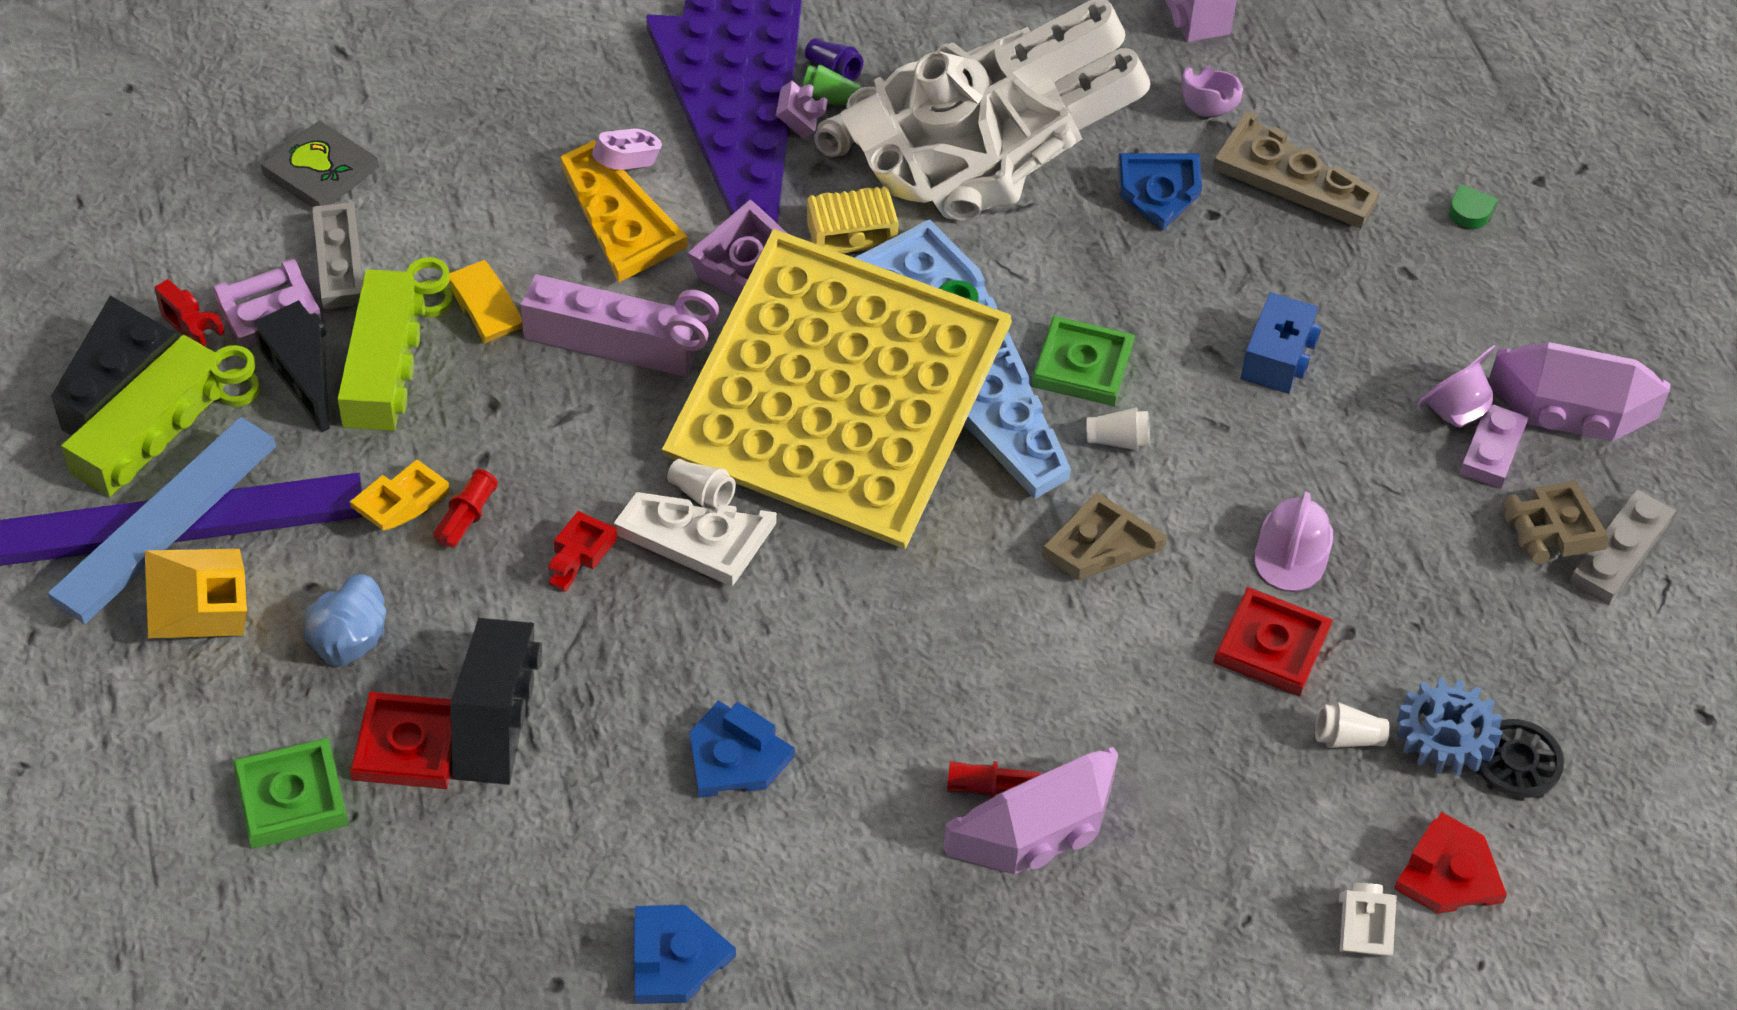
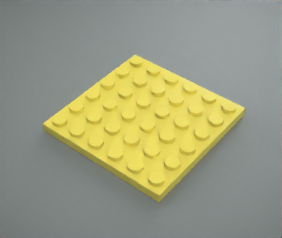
(839, 387)

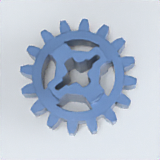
(1449, 726)

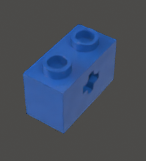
(1280, 343)

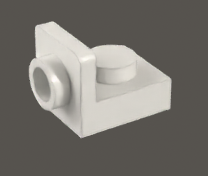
(1367, 920)

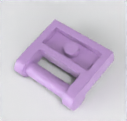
(241, 316)

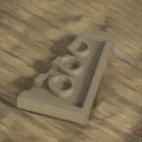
(1277, 166)

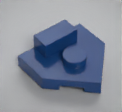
(1160, 183)
(736, 750)
(674, 953)

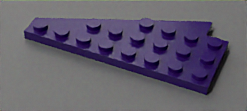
(728, 78)

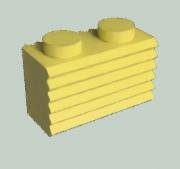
(852, 219)

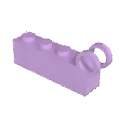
(617, 324)

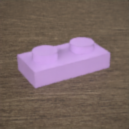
(1494, 446)

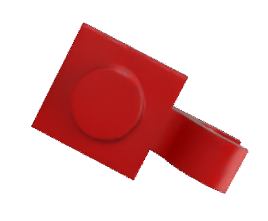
(181, 312)
(579, 543)

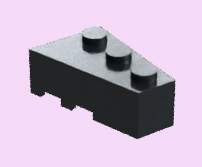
(108, 360)
(492, 700)

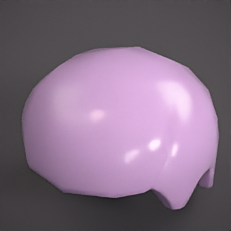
(1210, 92)

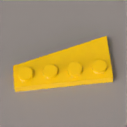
(622, 216)

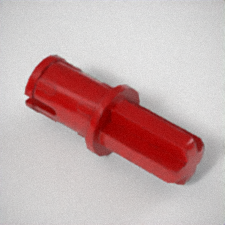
(465, 508)
(985, 778)

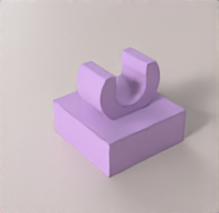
(799, 109)

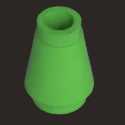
(829, 85)

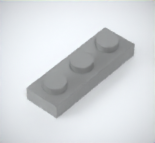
(338, 255)
(1628, 543)

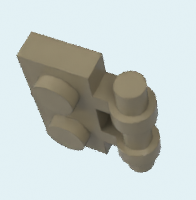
(1567, 520)

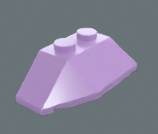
(1578, 389)
(1037, 817)

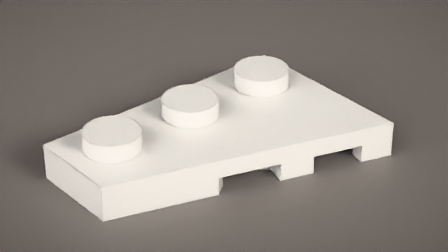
(698, 537)

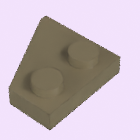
(1100, 539)

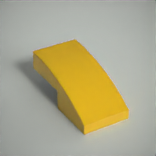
(485, 300)
(403, 498)

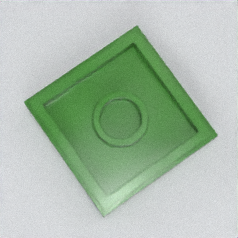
(1083, 360)
(290, 793)

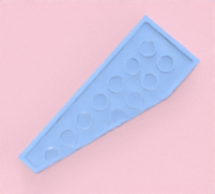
(1006, 411)

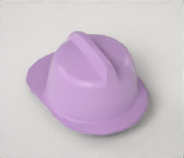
(1462, 395)
(1294, 544)

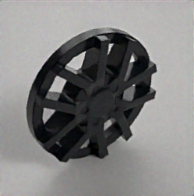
(1521, 760)

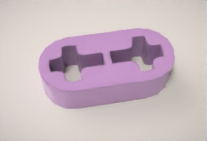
(626, 149)

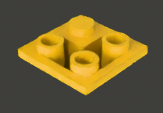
(195, 593)

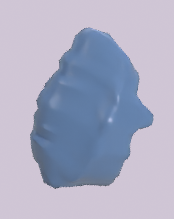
(346, 622)

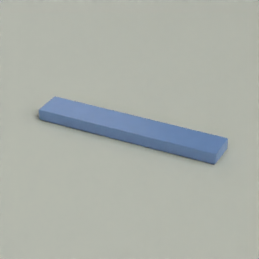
(161, 520)

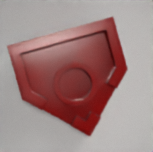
(1451, 869)

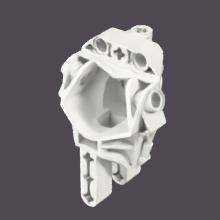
(986, 118)

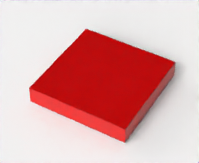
(1273, 641)
(404, 741)

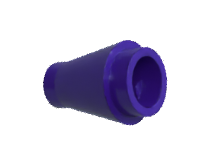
(836, 57)

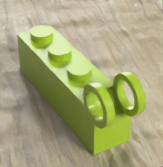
(382, 343)
(153, 411)

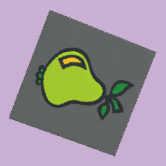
(319, 165)

